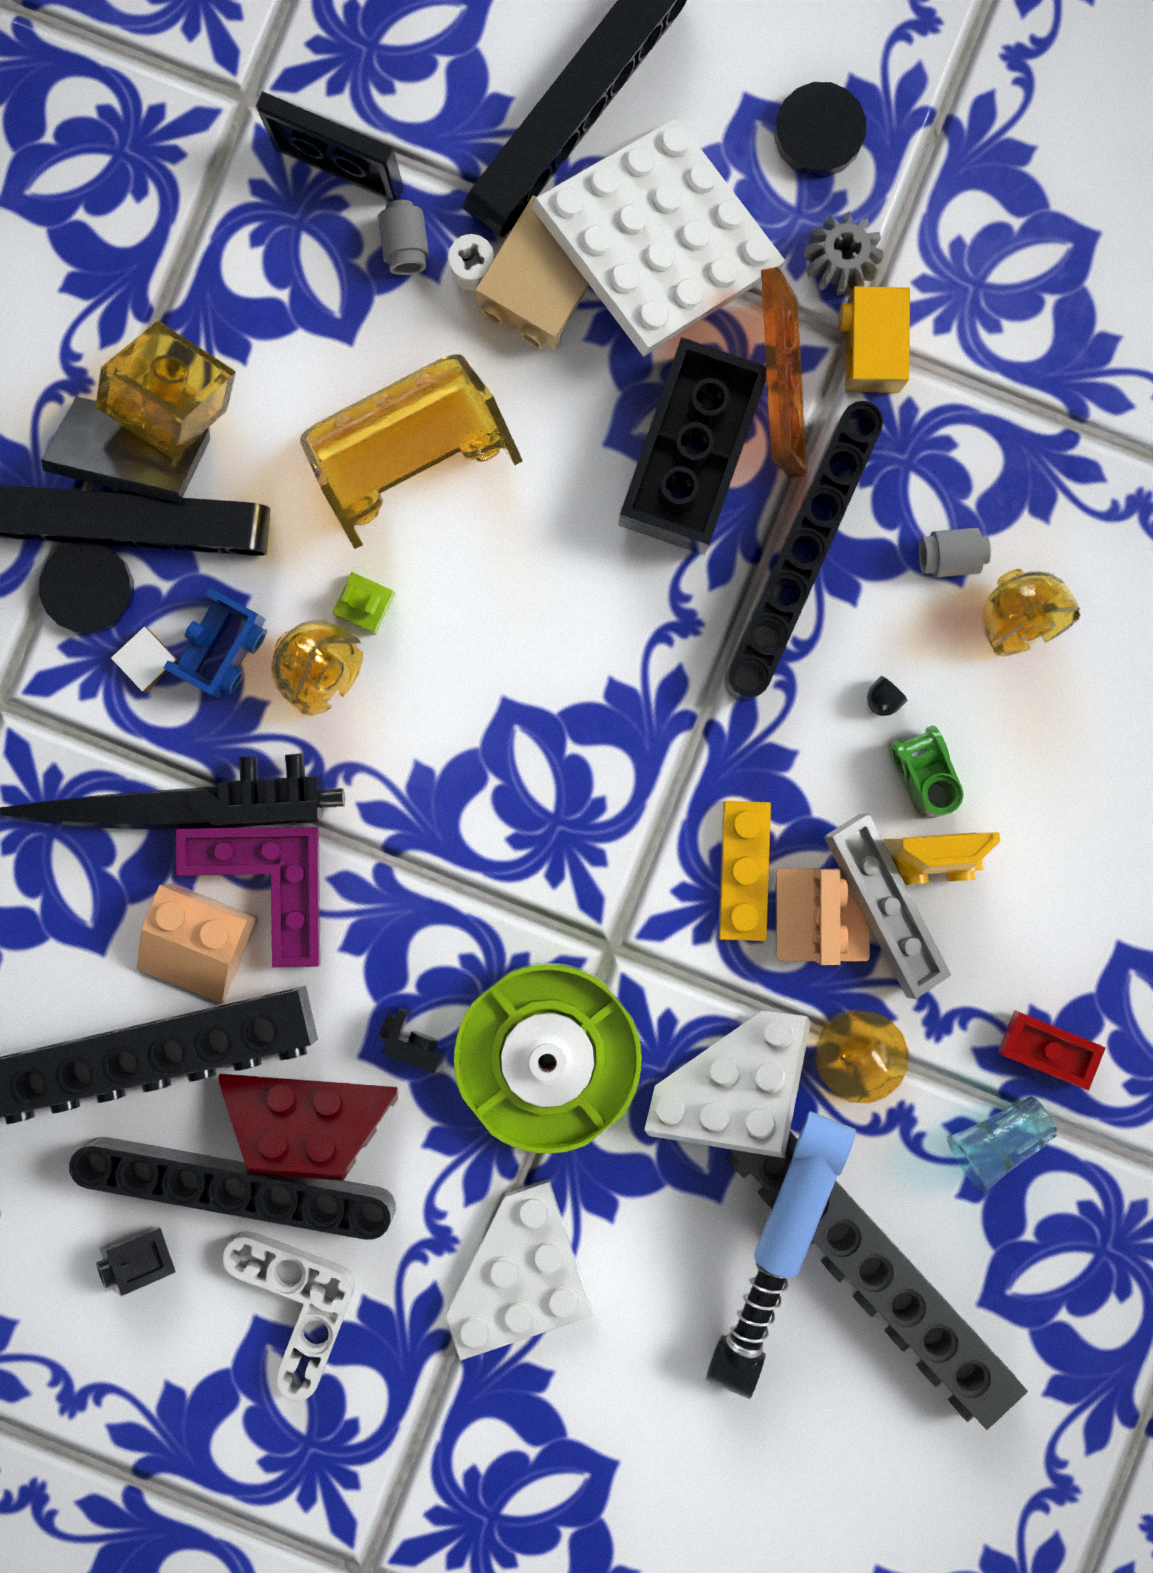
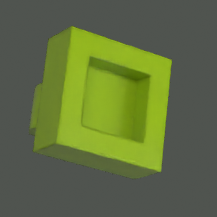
(363, 603)

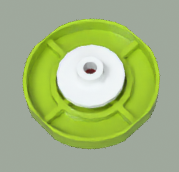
(558, 1014)

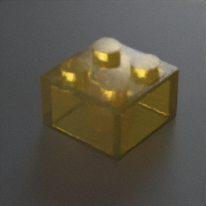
(164, 389)

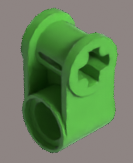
(927, 769)

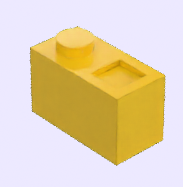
(876, 339)

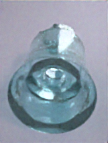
(1002, 1142)

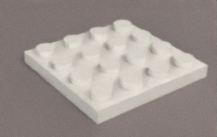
(658, 235)

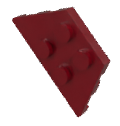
(303, 1124)

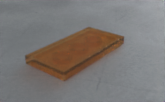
(784, 374)

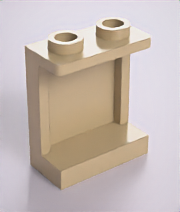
(532, 283)

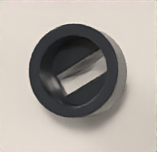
(885, 697)

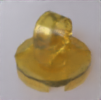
(861, 1056)

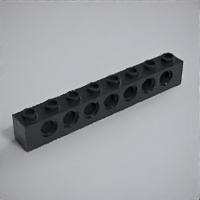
(286, 1011)

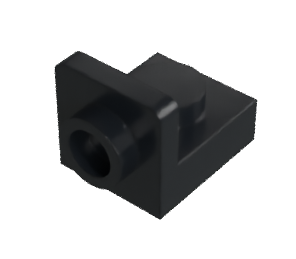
(415, 1049)
(135, 1262)

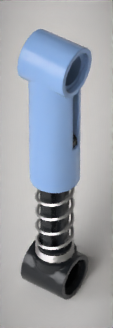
(782, 1248)

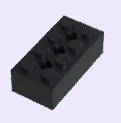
(721, 434)

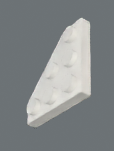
(736, 1090)
(520, 1276)

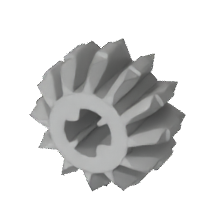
(858, 248)

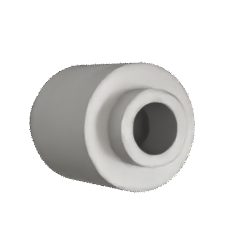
(403, 237)
(954, 552)

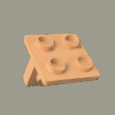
(818, 918)

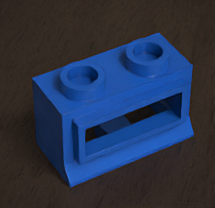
(203, 638)

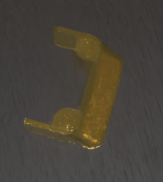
(402, 434)

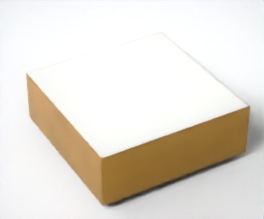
(144, 659)

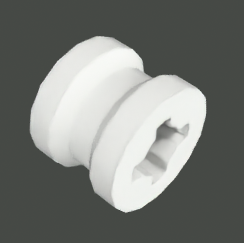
(470, 273)

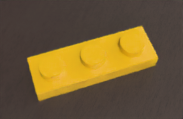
(744, 870)

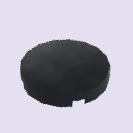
(820, 129)
(86, 588)

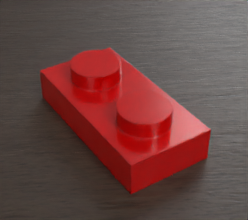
(1051, 1050)

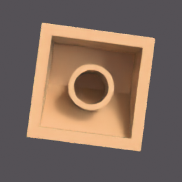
(193, 941)

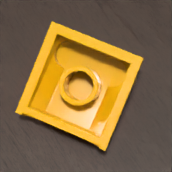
(951, 854)

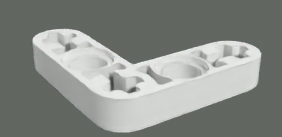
(315, 1303)

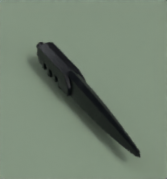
(232, 804)

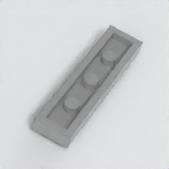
(887, 905)

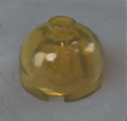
(1027, 608)
(314, 664)

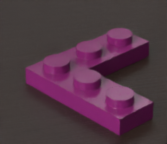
(294, 867)

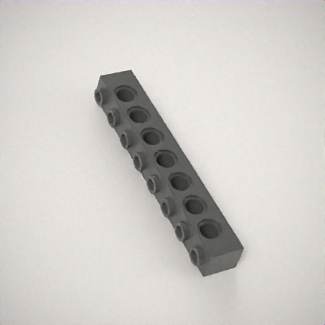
(991, 1386)

